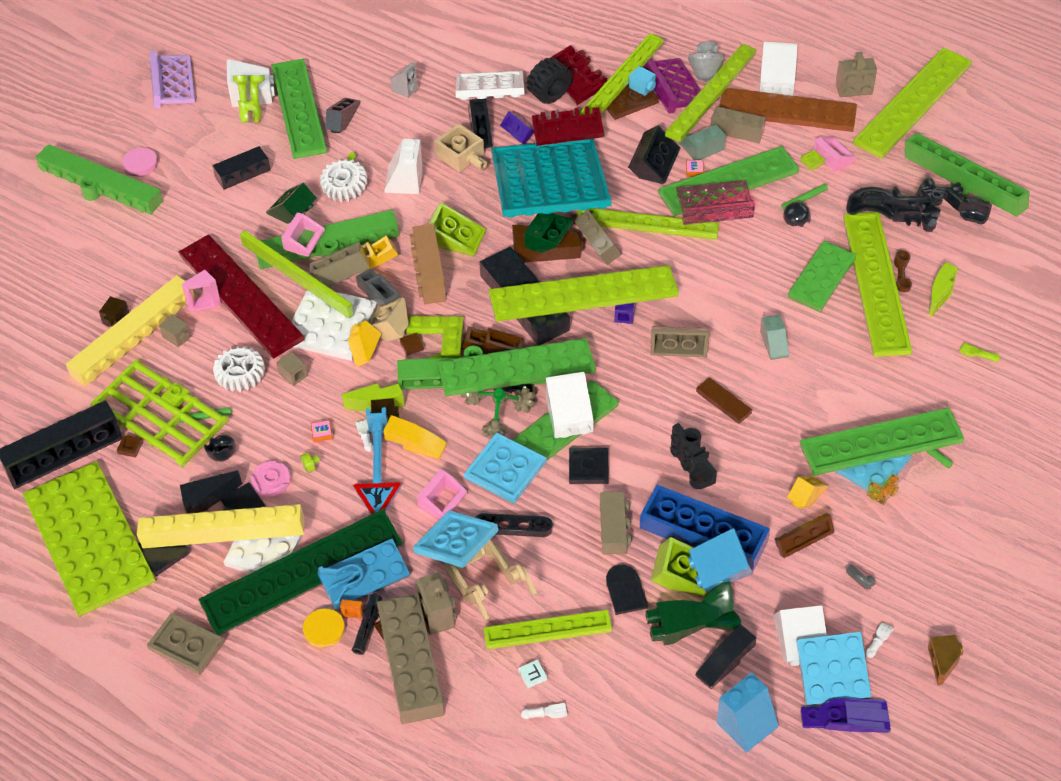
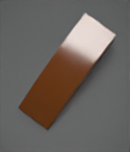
(491, 340)

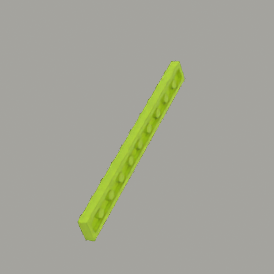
(710, 93)

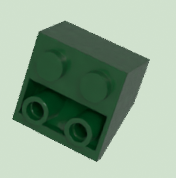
(546, 232)

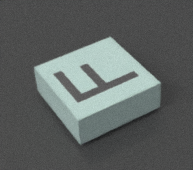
(532, 674)

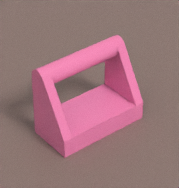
(832, 159)
(294, 231)
(211, 295)
(434, 488)

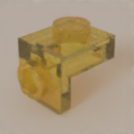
(883, 493)

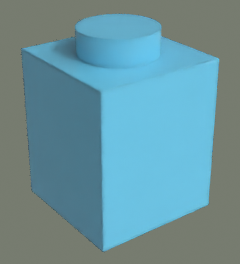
(642, 81)

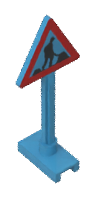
(377, 494)

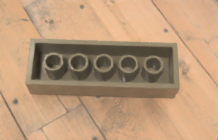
(410, 659)

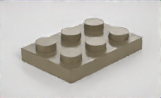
(185, 643)

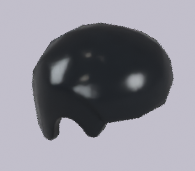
(796, 214)
(220, 448)

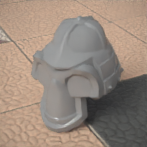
(706, 60)

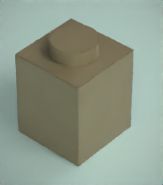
(175, 330)
(292, 368)

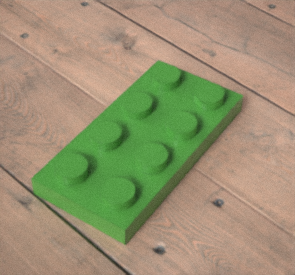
(822, 276)

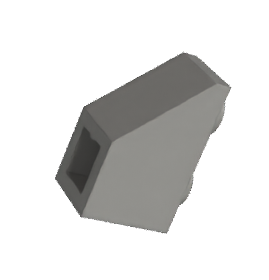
(405, 81)

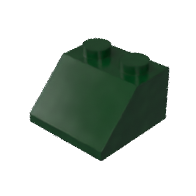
(292, 202)

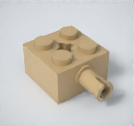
(460, 149)

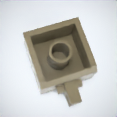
(856, 76)
(436, 603)

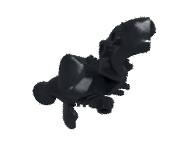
(918, 207)

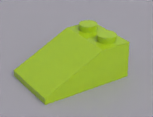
(455, 230)
(674, 570)

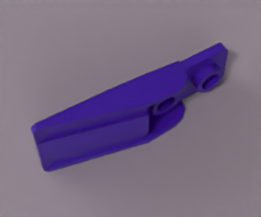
(848, 715)

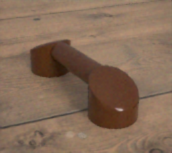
(901, 261)

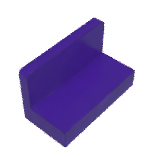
(517, 127)

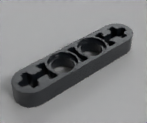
(515, 520)

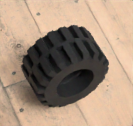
(549, 80)

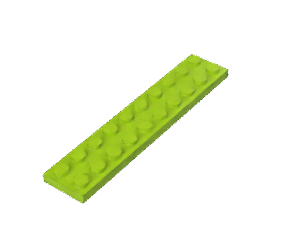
(912, 103)
(877, 285)
(582, 293)

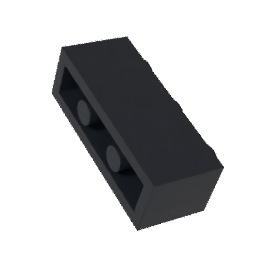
(241, 167)

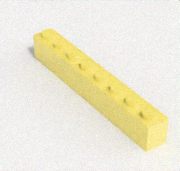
(127, 332)
(221, 526)

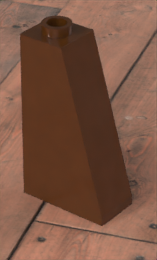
(567, 249)

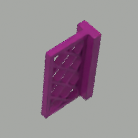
(662, 89)

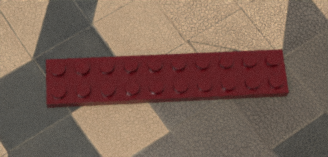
(243, 297)

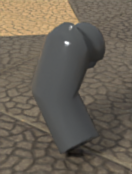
(860, 578)

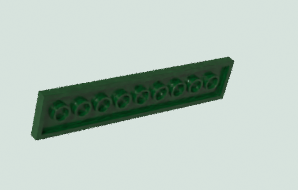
(292, 574)

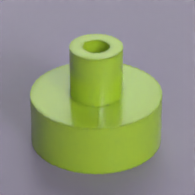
(308, 462)

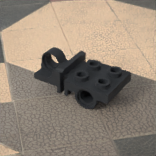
(686, 447)

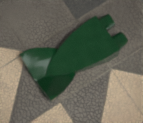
(684, 617)

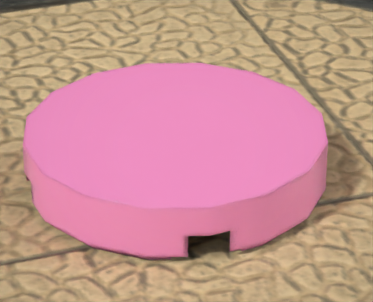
(139, 161)
(270, 478)

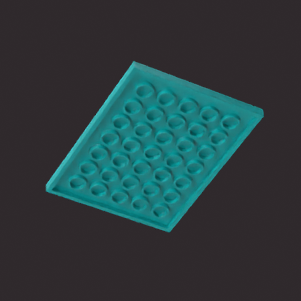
(549, 178)

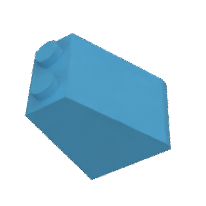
(719, 561)
(747, 712)

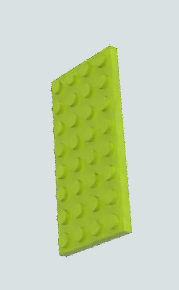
(88, 538)

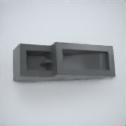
(377, 287)

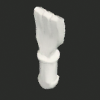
(363, 430)
(882, 634)
(552, 711)

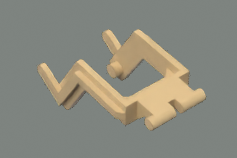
(476, 593)

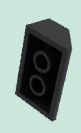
(654, 156)

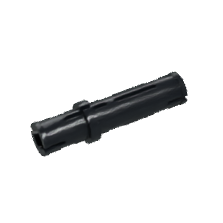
(360, 644)

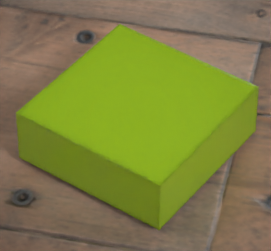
(812, 160)

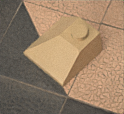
(391, 320)

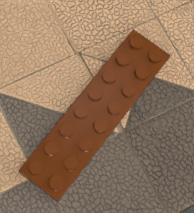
(792, 109)

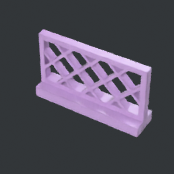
(158, 84)

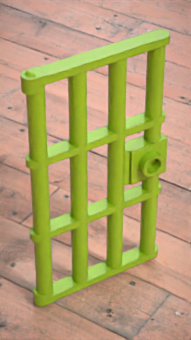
(170, 401)

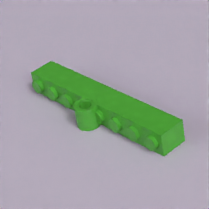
(970, 175)
(99, 180)
(339, 236)
(425, 373)

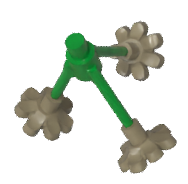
(522, 401)

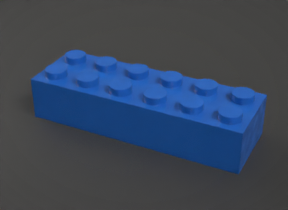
(696, 522)

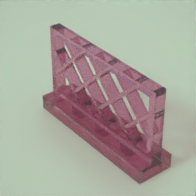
(715, 210)

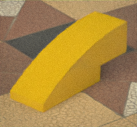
(379, 252)
(414, 438)

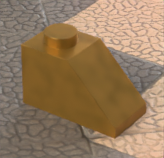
(944, 655)

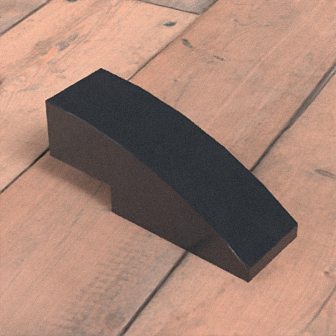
(726, 656)

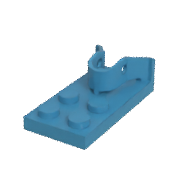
(363, 573)

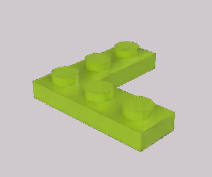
(449, 326)

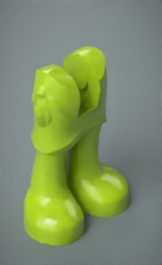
(252, 104)

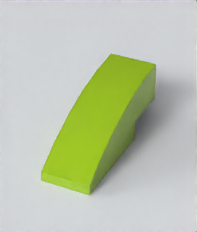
(942, 287)
(361, 398)

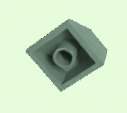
(704, 142)

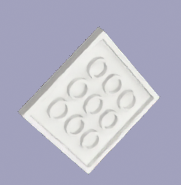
(489, 84)
(327, 329)

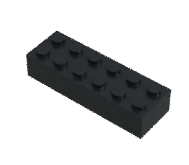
(508, 270)
(60, 444)

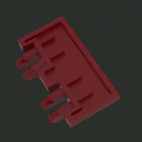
(584, 81)
(567, 127)

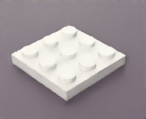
(258, 553)

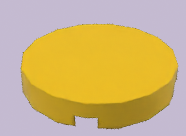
(323, 628)

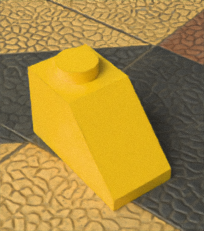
(363, 342)
(806, 491)

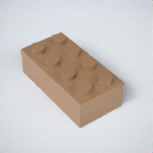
(427, 264)

